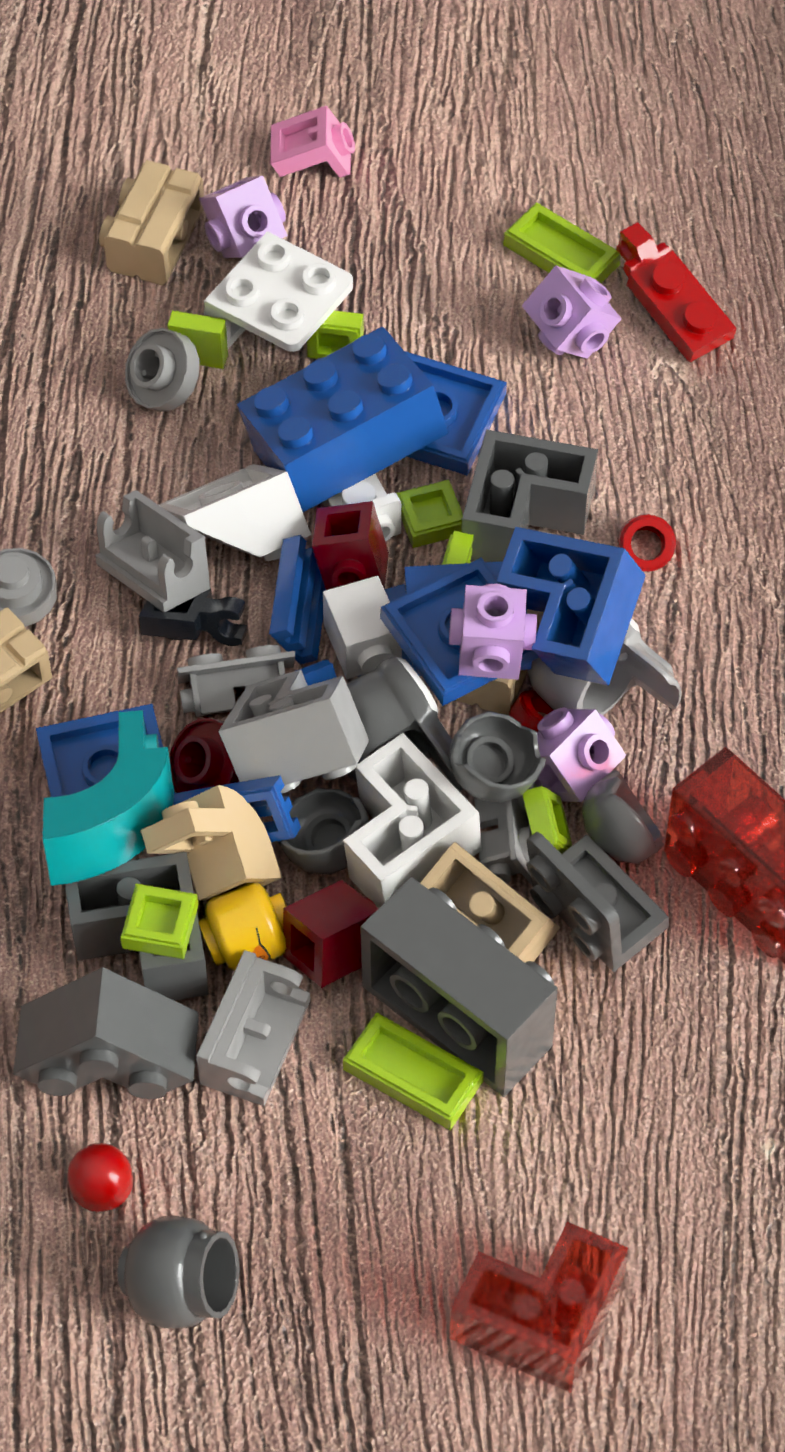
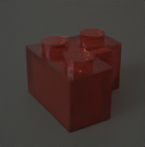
(546, 1321)

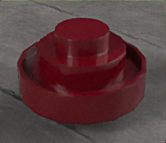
(200, 757)

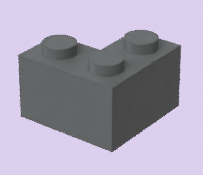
(526, 484)
(100, 911)
(109, 1032)

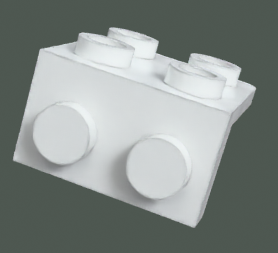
(278, 293)

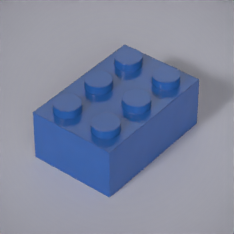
(344, 417)

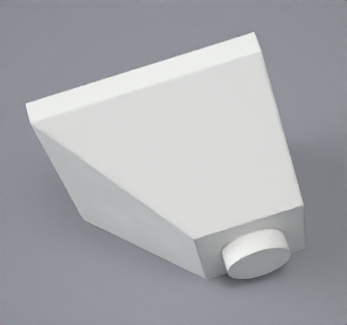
(244, 510)

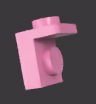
(310, 141)

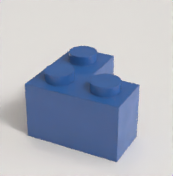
(584, 595)

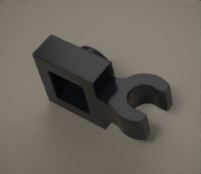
(195, 615)

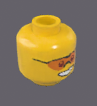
(244, 921)

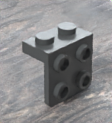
(594, 898)

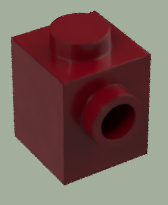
(349, 544)
(326, 932)

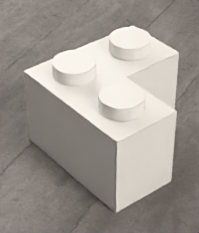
(413, 820)

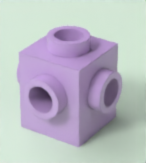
(242, 215)
(571, 312)
(492, 631)
(577, 751)

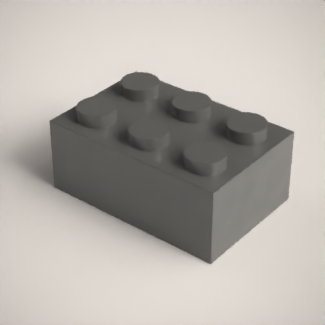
(458, 984)

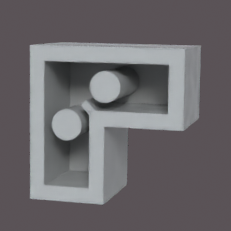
(294, 730)

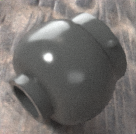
(179, 1272)

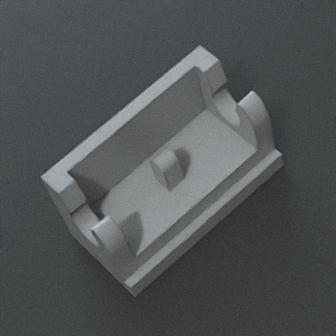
(153, 553)
(252, 1029)

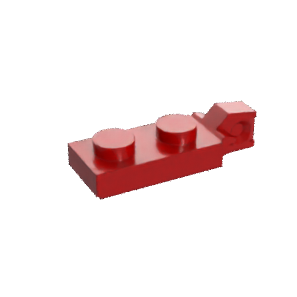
(672, 295)

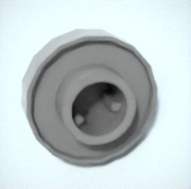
(162, 369)
(26, 584)

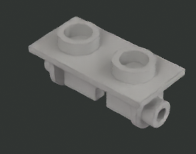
(215, 679)
(505, 848)

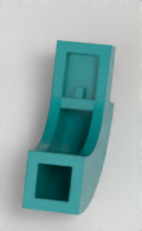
(104, 823)

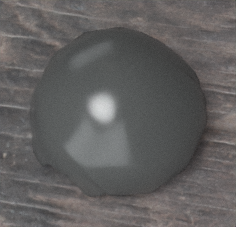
(495, 757)
(325, 821)
(619, 821)

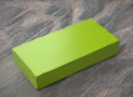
(553, 241)
(413, 1071)

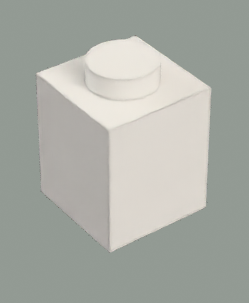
(355, 626)

